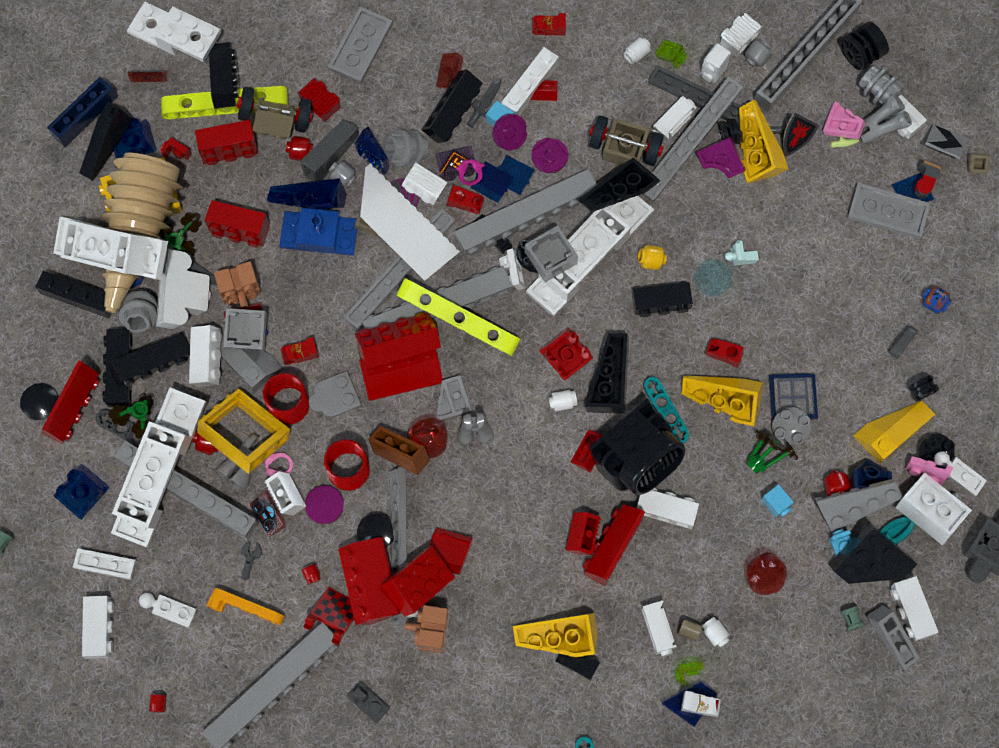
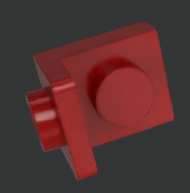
(178, 149)

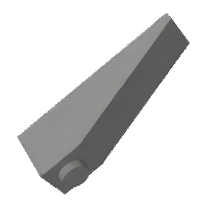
(251, 366)

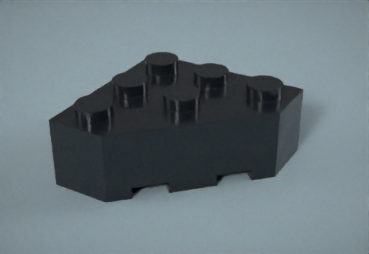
(872, 558)

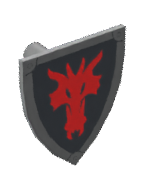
(797, 133)

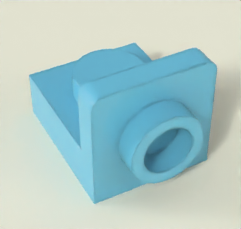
(839, 540)

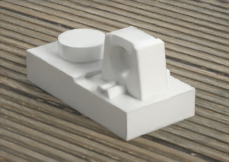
(511, 263)

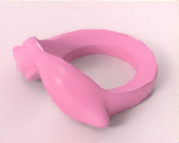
(273, 457)

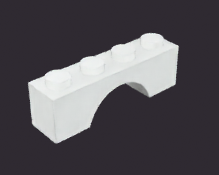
(536, 73)

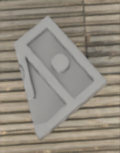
(452, 399)

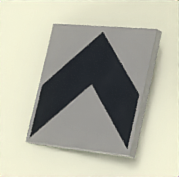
(946, 141)

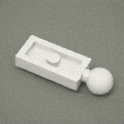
(961, 473)
(168, 609)

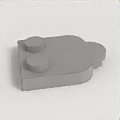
(334, 396)

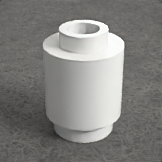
(637, 50)
(562, 400)
(716, 632)

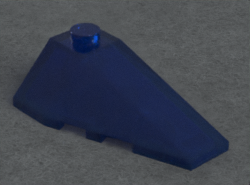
(311, 195)

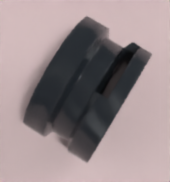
(729, 129)
(923, 388)

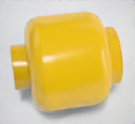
(651, 257)

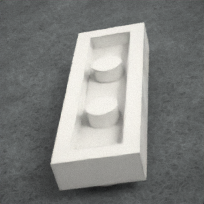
(104, 564)

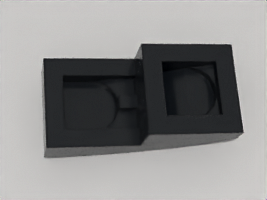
(581, 665)

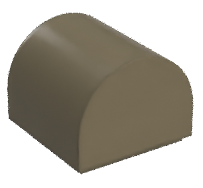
(978, 163)
(690, 630)

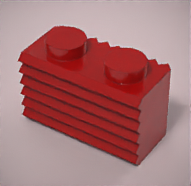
(322, 102)
(583, 533)

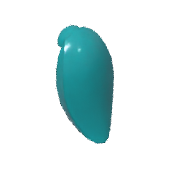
(899, 529)

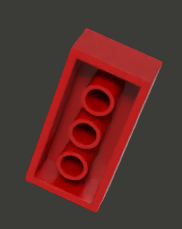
(397, 340)

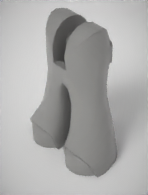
(890, 108)
(470, 424)
(227, 468)

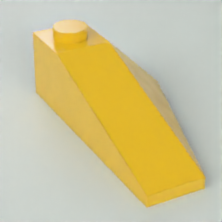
(891, 431)

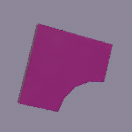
(722, 156)

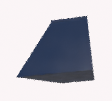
(869, 473)

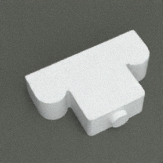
(180, 291)

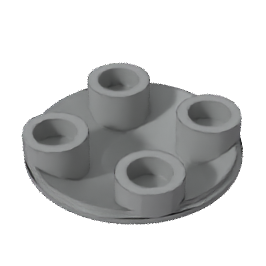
(791, 425)

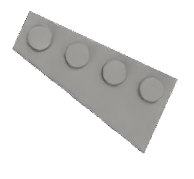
(853, 505)

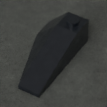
(106, 134)
(624, 183)

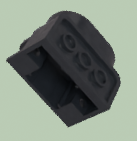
(638, 451)

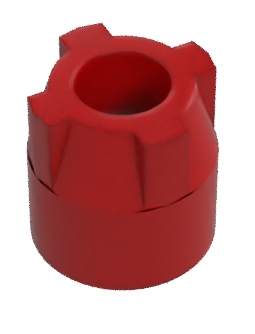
(311, 574)
(157, 703)

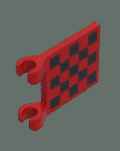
(333, 610)

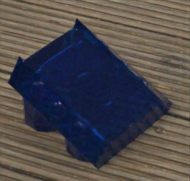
(136, 139)
(368, 145)
(80, 491)

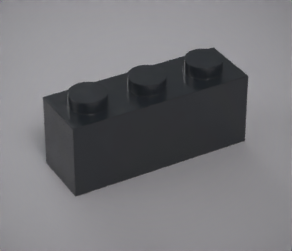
(662, 299)

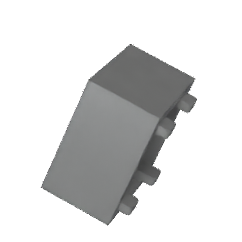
(551, 253)
(245, 329)

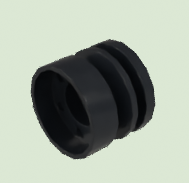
(864, 45)

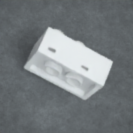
(933, 508)

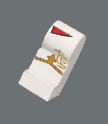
(700, 704)

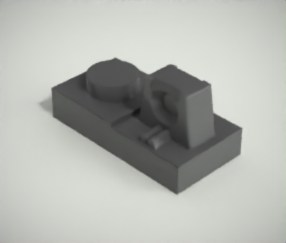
(368, 702)

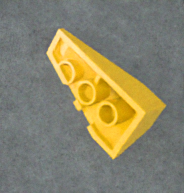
(761, 151)
(731, 395)
(566, 636)

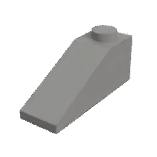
(893, 636)

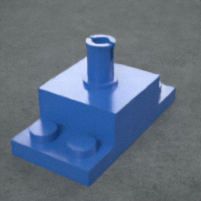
(318, 232)

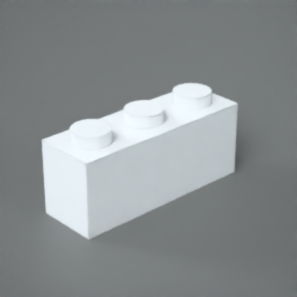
(205, 356)
(669, 508)
(913, 609)
(97, 627)

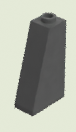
(329, 150)

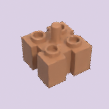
(237, 284)
(430, 629)

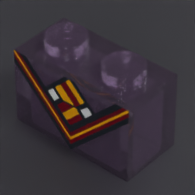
(449, 160)

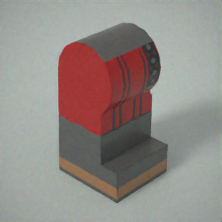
(926, 183)

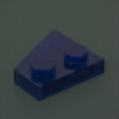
(674, 704)

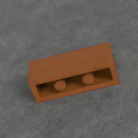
(399, 450)

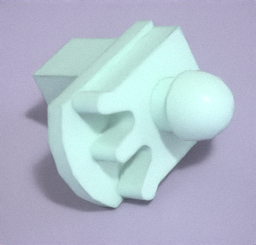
(739, 256)

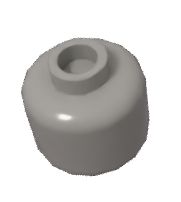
(758, 53)
(344, 172)

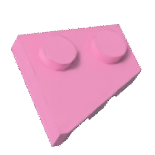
(843, 123)
(918, 467)

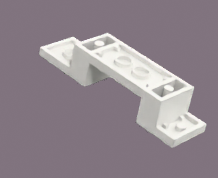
(592, 242)
(110, 248)
(153, 466)

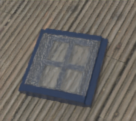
(793, 391)

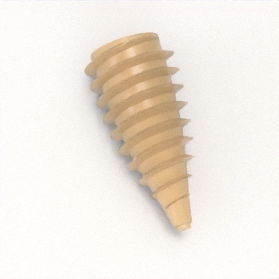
(139, 208)

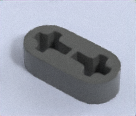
(903, 342)

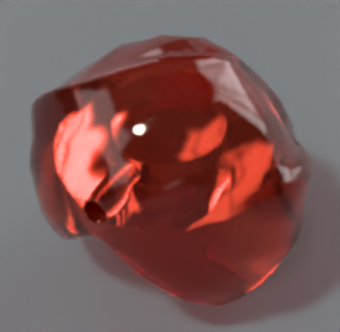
(430, 434)
(766, 574)

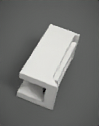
(675, 118)
(659, 628)

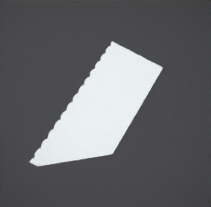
(403, 226)

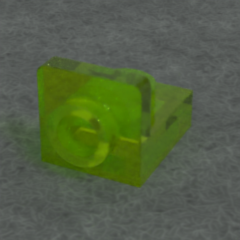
(672, 53)
(691, 669)

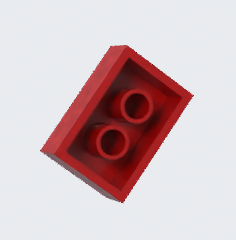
(226, 142)
(237, 223)
(418, 581)

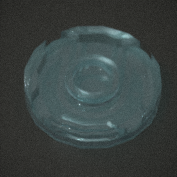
(718, 280)

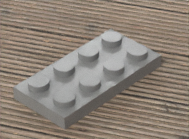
(360, 45)
(889, 210)

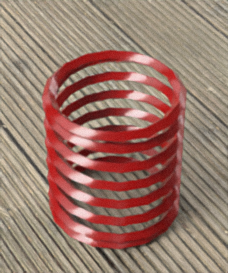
(283, 381)
(350, 447)

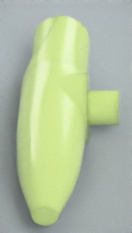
(843, 142)

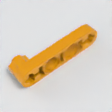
(220, 598)

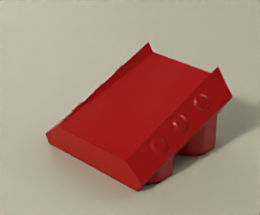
(566, 353)
(452, 548)

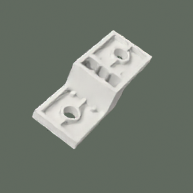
(174, 31)

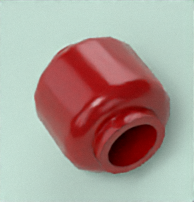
(298, 148)
(203, 445)
(837, 482)

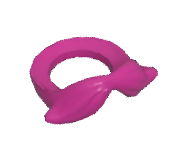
(462, 169)

